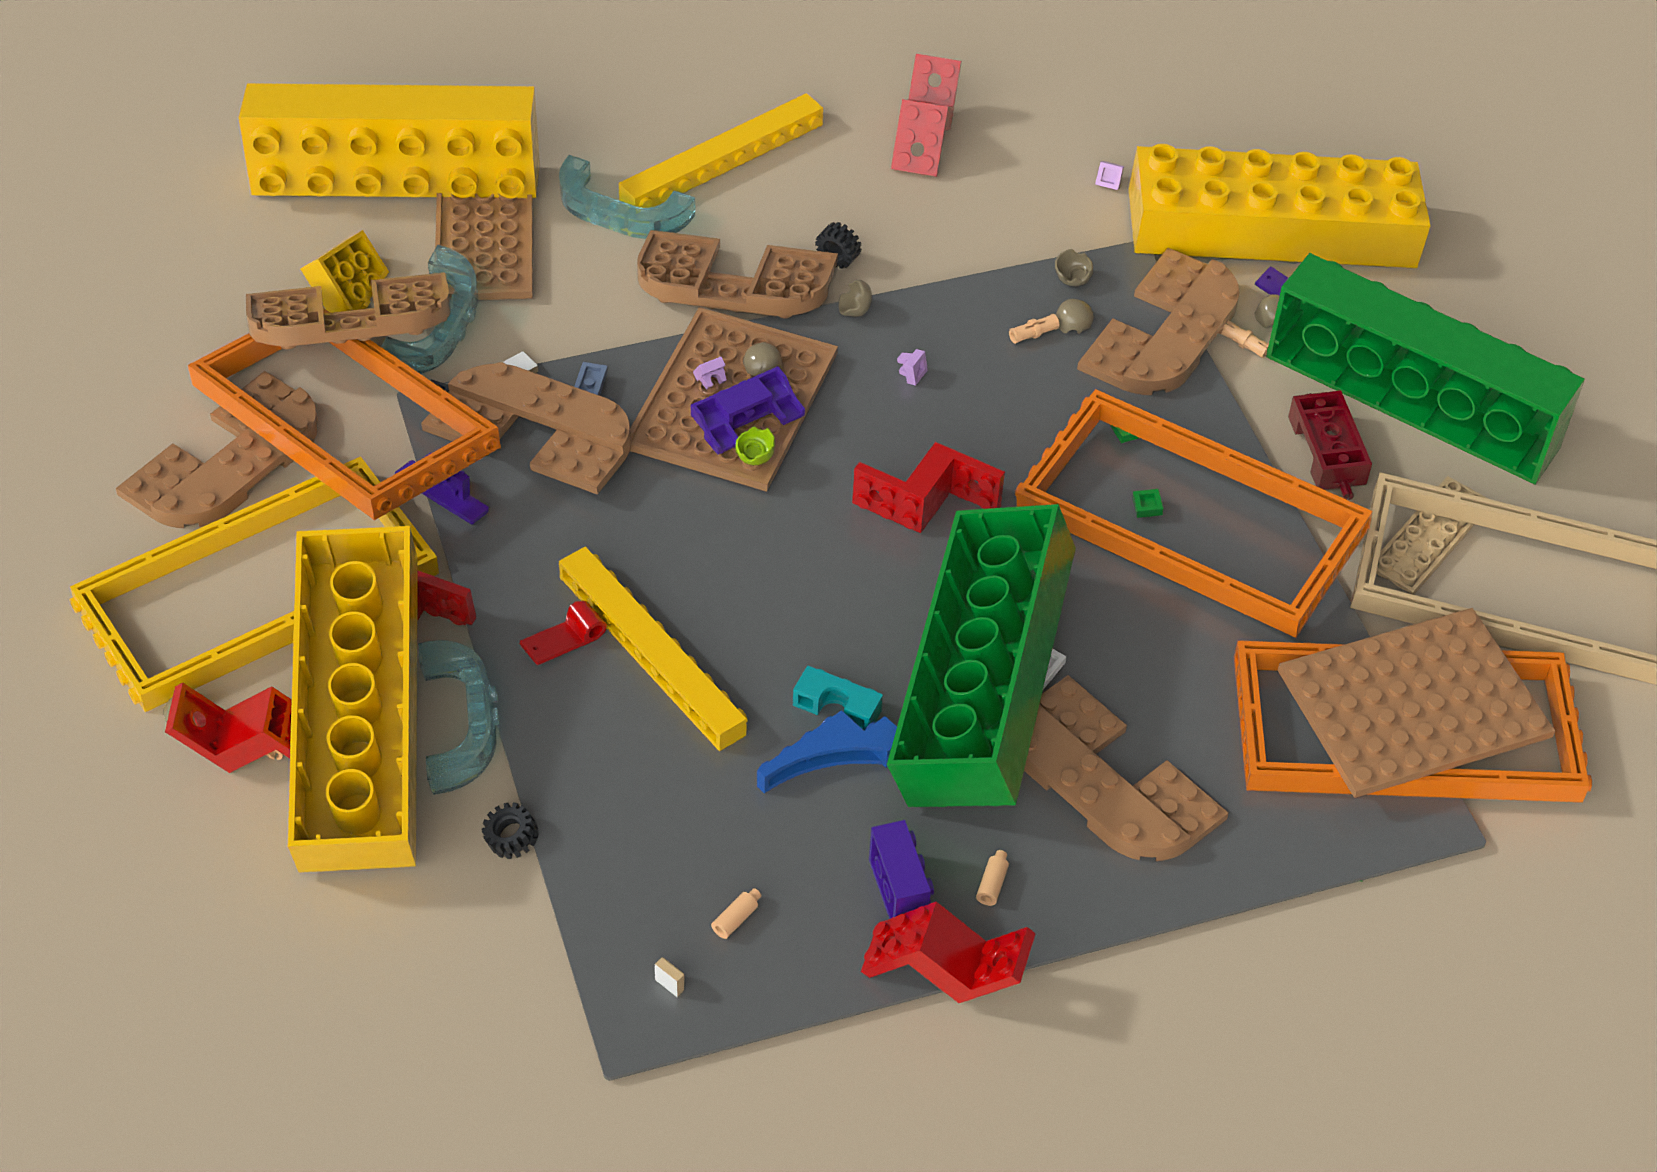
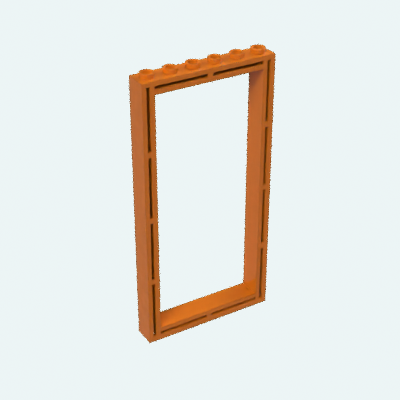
(478, 438)
(1287, 618)
(1452, 783)

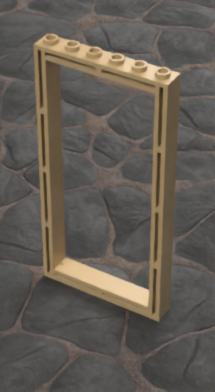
(1514, 520)

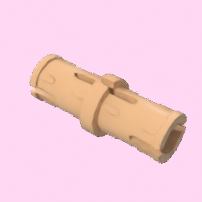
(1034, 328)
(1245, 339)

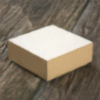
(522, 361)
(669, 976)

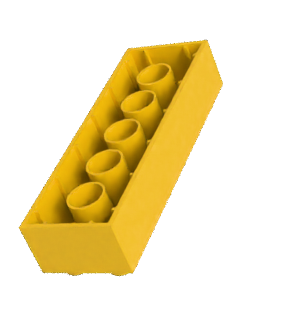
(390, 140)
(1278, 206)
(354, 700)

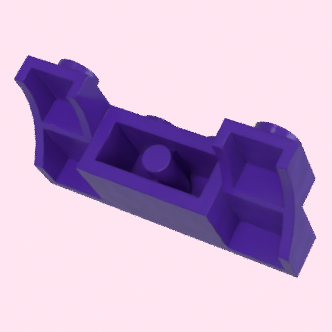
(744, 403)

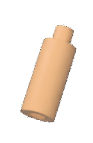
(993, 879)
(736, 913)

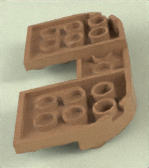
(785, 283)
(1200, 305)
(298, 315)
(590, 431)
(184, 490)
(1150, 819)

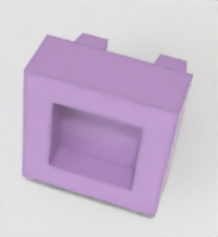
(1109, 175)
(913, 366)
(710, 369)

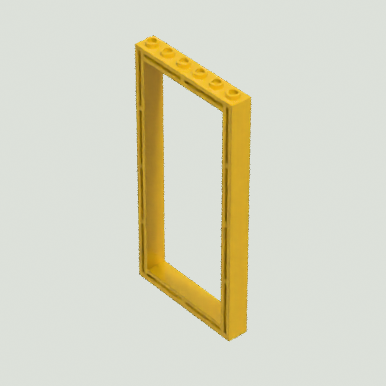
(191, 548)

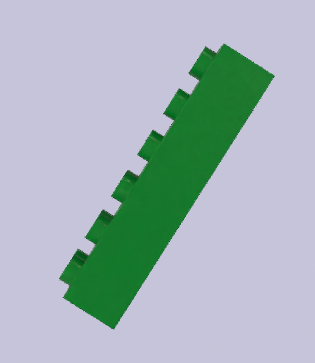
(1423, 367)
(983, 658)

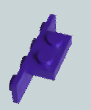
(455, 496)

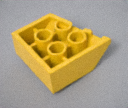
(346, 273)

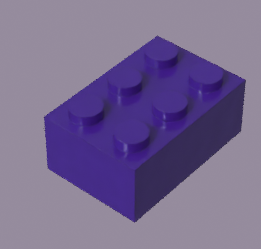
(899, 868)

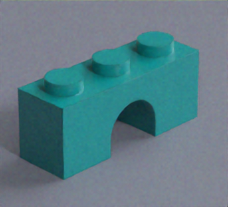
(820, 688)

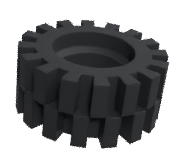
(840, 241)
(504, 818)

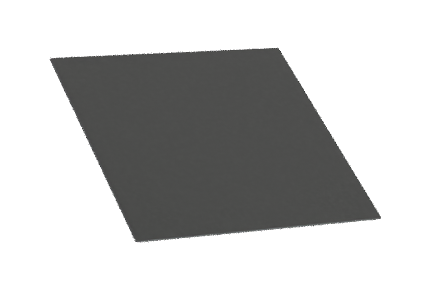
(662, 831)

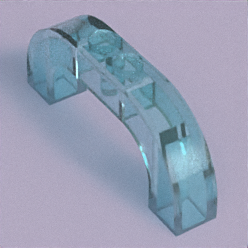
(617, 215)
(440, 344)
(468, 760)

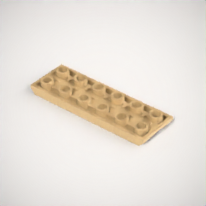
(1422, 545)

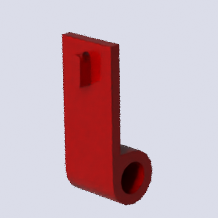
(580, 628)

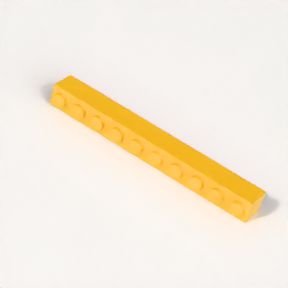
(722, 152)
(654, 649)

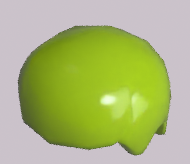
(755, 446)

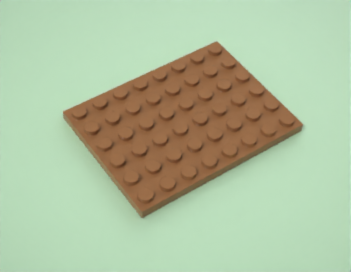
(665, 421)
(1414, 702)

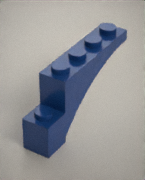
(831, 744)

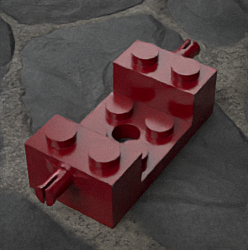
(1339, 458)

